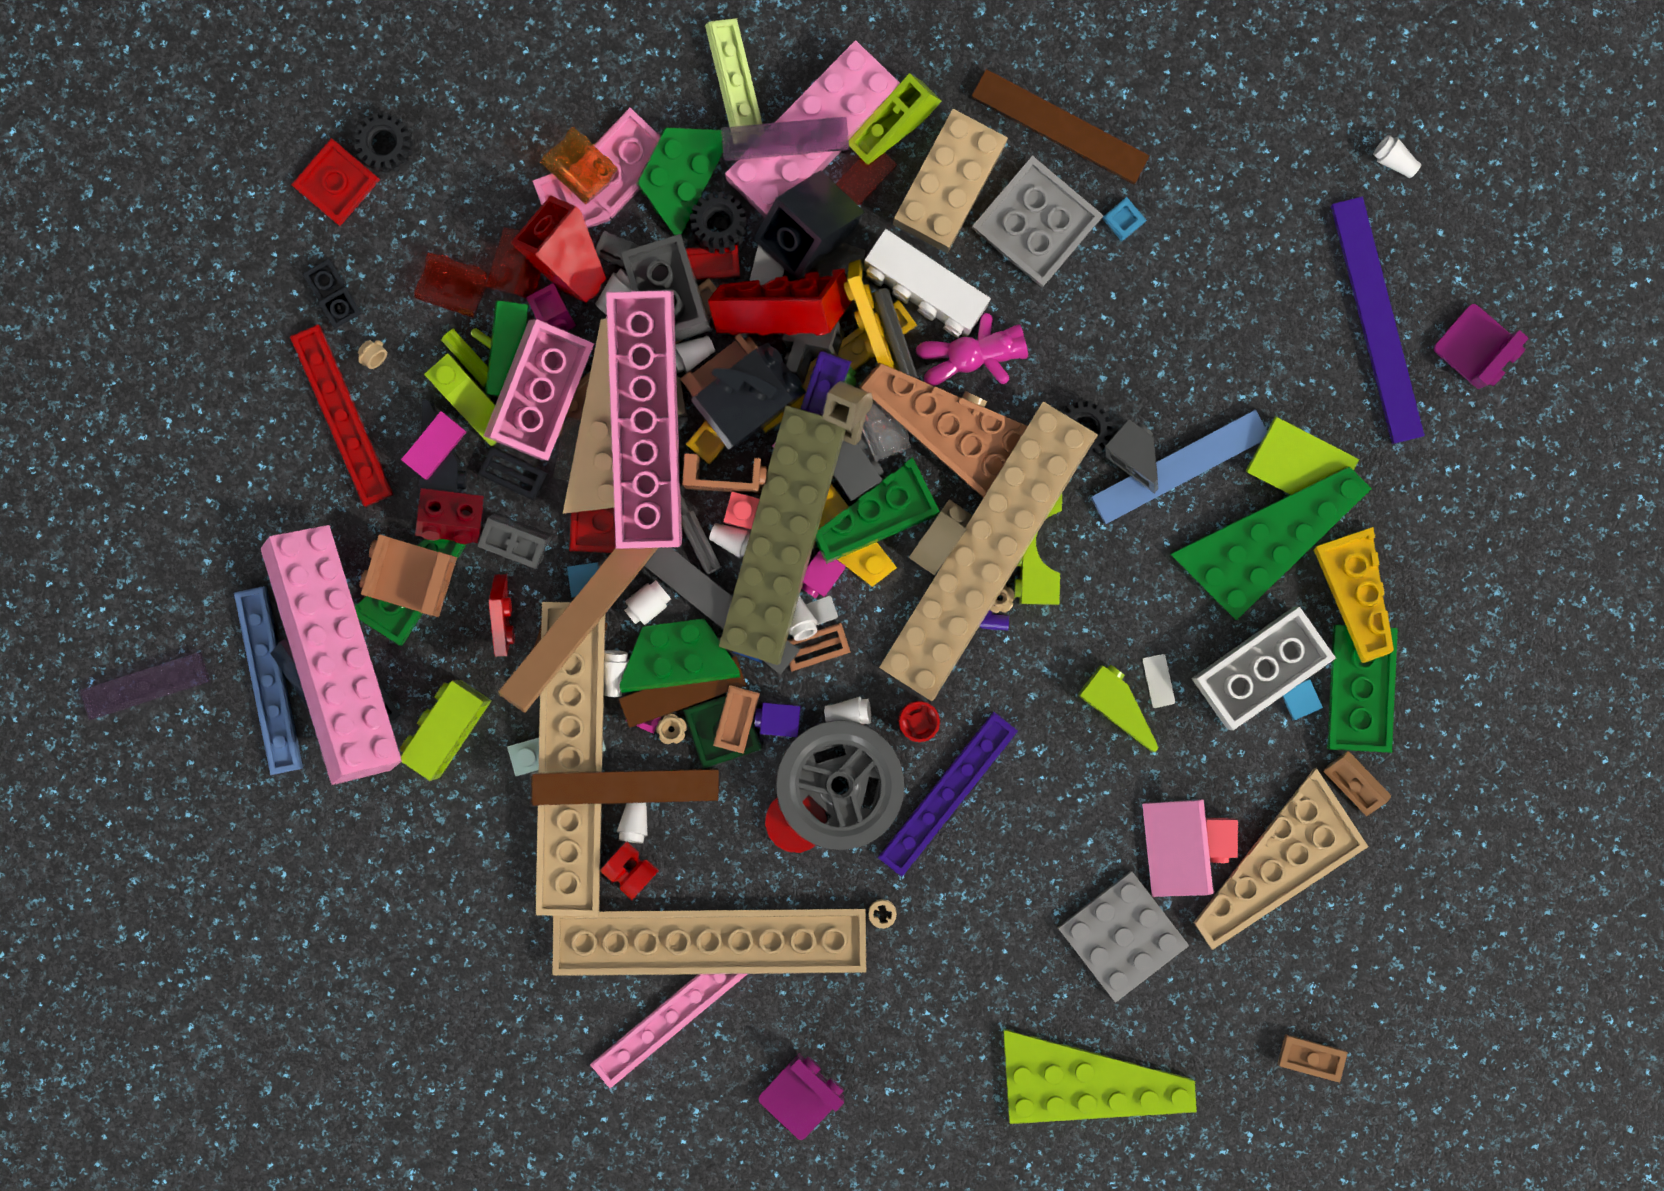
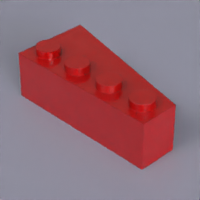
(781, 305)

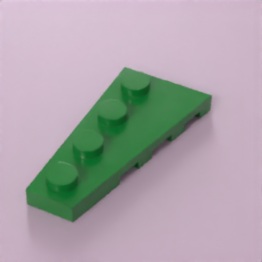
(887, 509)

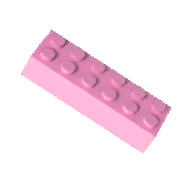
(849, 89)

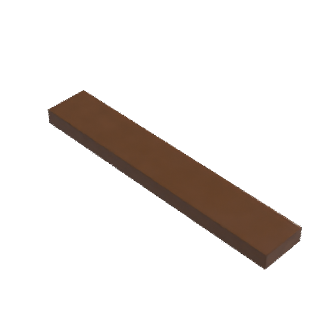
(1060, 126)
(624, 786)

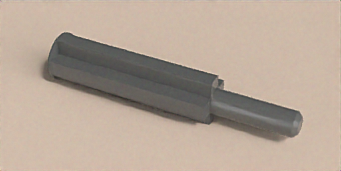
(698, 540)

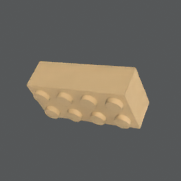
(950, 181)

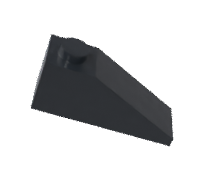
(449, 473)

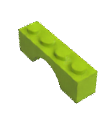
(1037, 581)

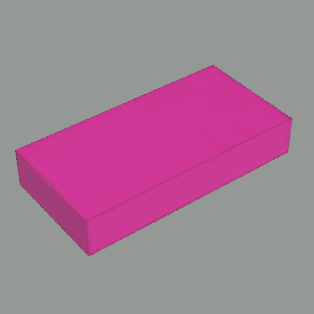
(433, 445)

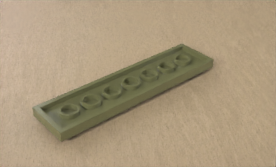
(782, 535)

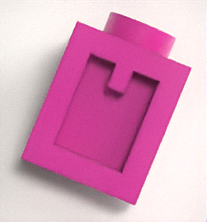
(550, 308)

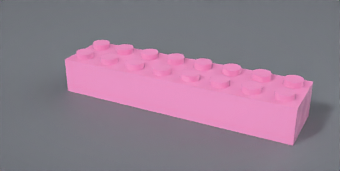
(644, 419)
(330, 654)

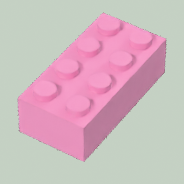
(538, 389)

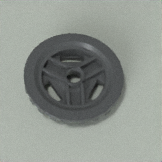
(865, 757)

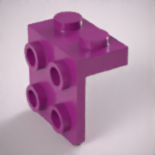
(1479, 347)
(801, 1096)

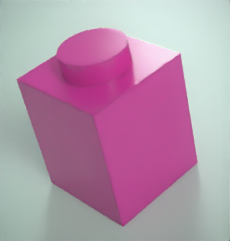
(821, 576)

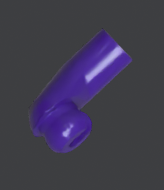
(995, 622)

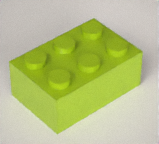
(443, 729)

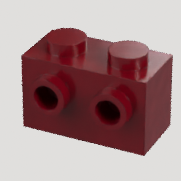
(449, 516)

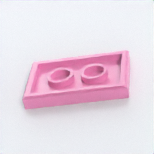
(629, 148)
(1177, 848)

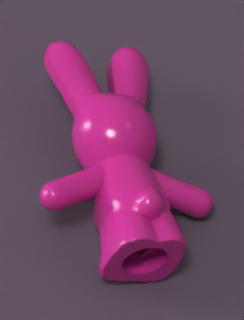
(969, 354)

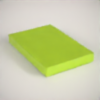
(1295, 458)

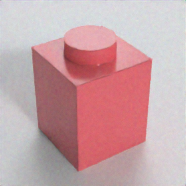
(741, 510)
(1222, 839)

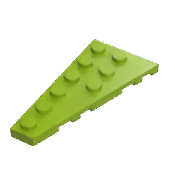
(1070, 1083)

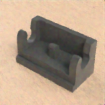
(514, 540)

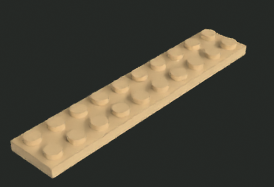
(988, 551)
(571, 743)
(710, 942)

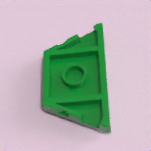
(679, 173)
(677, 656)

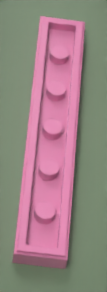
(661, 1025)

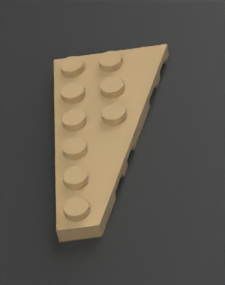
(592, 467)
(1294, 852)

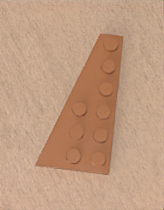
(956, 431)

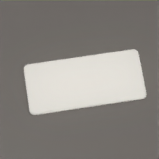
(823, 610)
(1158, 681)

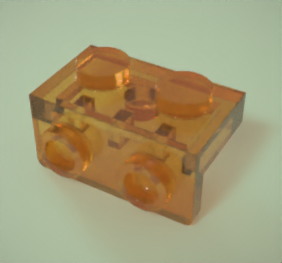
(580, 166)

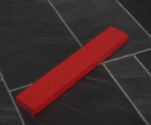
(341, 415)

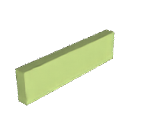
(733, 72)

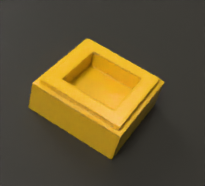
(706, 443)

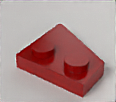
(500, 610)

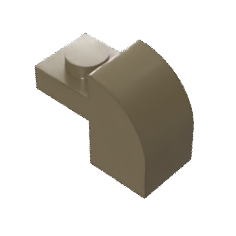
(848, 409)
(941, 537)

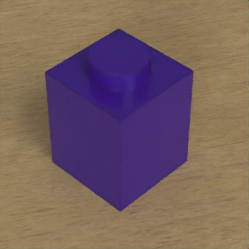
(778, 719)

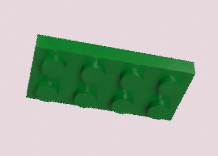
(1361, 697)

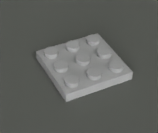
(1037, 221)
(1123, 936)

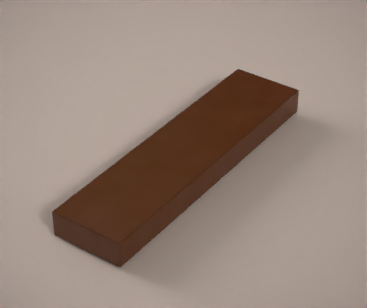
(657, 702)

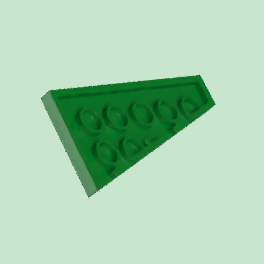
(1256, 551)

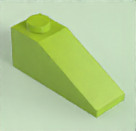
(894, 119)
(462, 393)
(1115, 701)

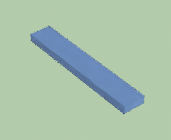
(1182, 466)
(268, 681)

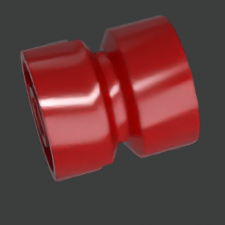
(919, 721)
(637, 879)

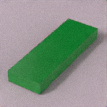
(506, 336)

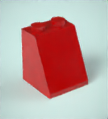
(562, 249)

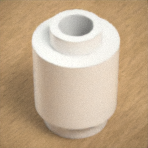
(647, 603)

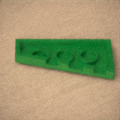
(394, 620)

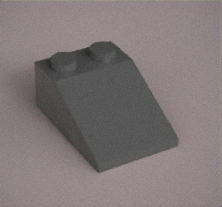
(667, 267)

